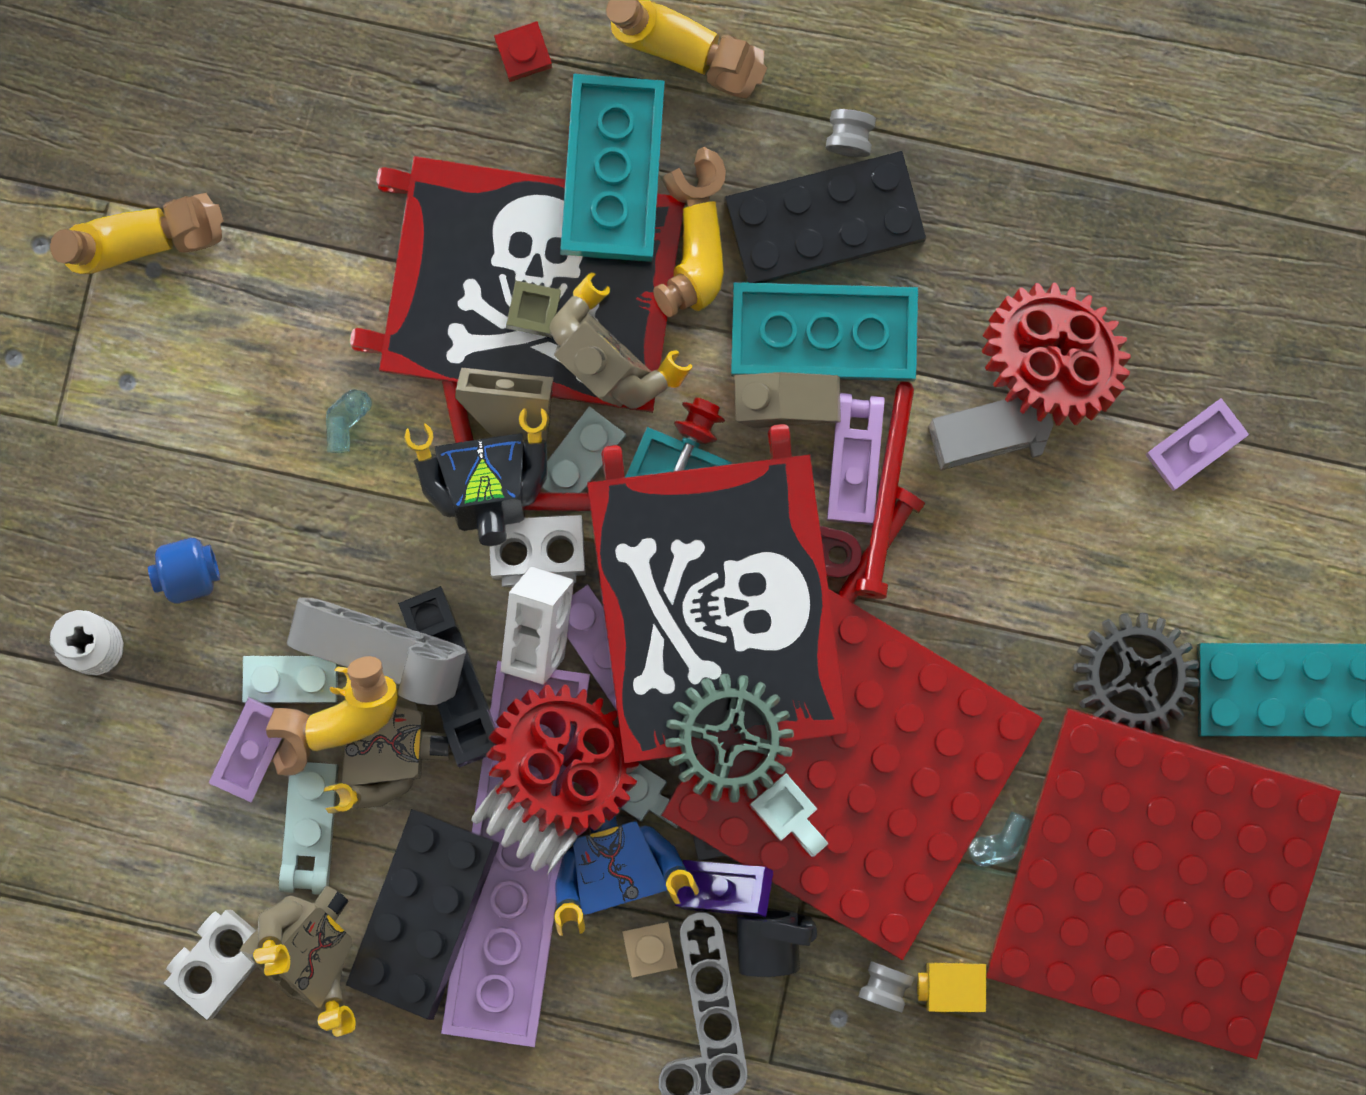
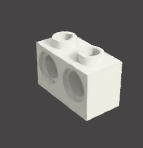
(537, 536)
(536, 625)
(226, 971)

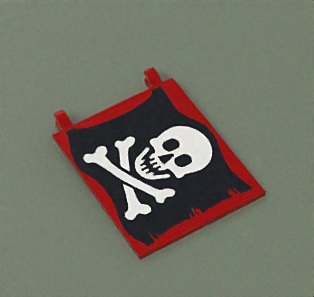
(457, 267)
(713, 581)

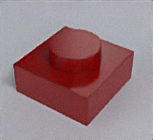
(523, 51)

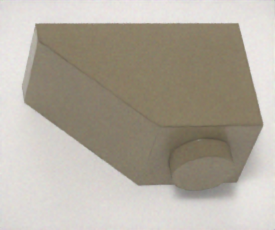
(499, 398)
(787, 399)

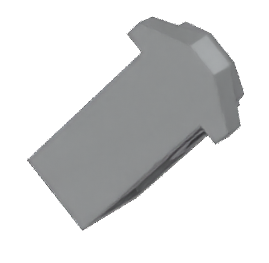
(988, 433)

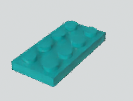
(612, 167)
(825, 330)
(1281, 690)

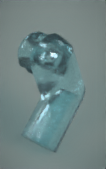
(342, 416)
(1002, 846)

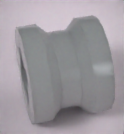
(850, 133)
(886, 987)

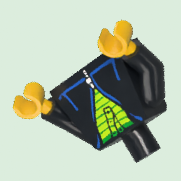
(484, 479)

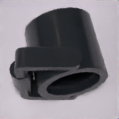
(771, 943)

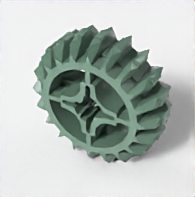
(768, 747)

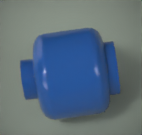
(184, 570)

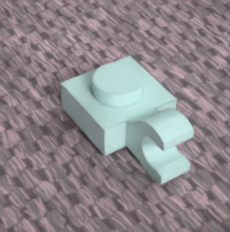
(646, 795)
(786, 810)

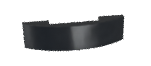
(467, 714)

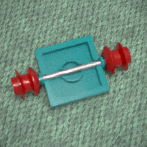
(665, 454)

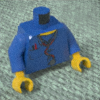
(616, 868)

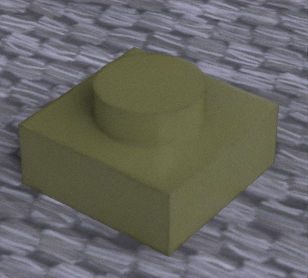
(532, 308)

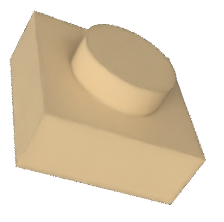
(650, 949)

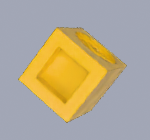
(953, 987)

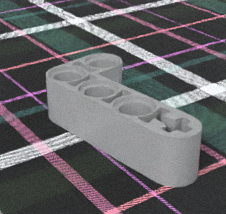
(418, 662)
(703, 1006)

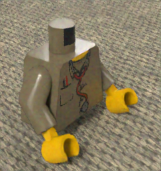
(604, 361)
(388, 760)
(305, 954)

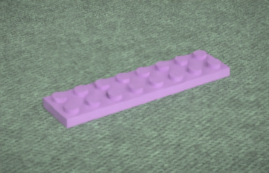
(505, 952)

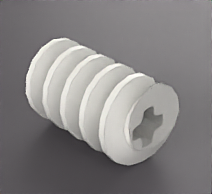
(74, 630)
(545, 845)

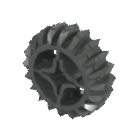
(1124, 656)

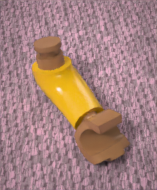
(674, 37)
(130, 235)
(701, 268)
(365, 711)

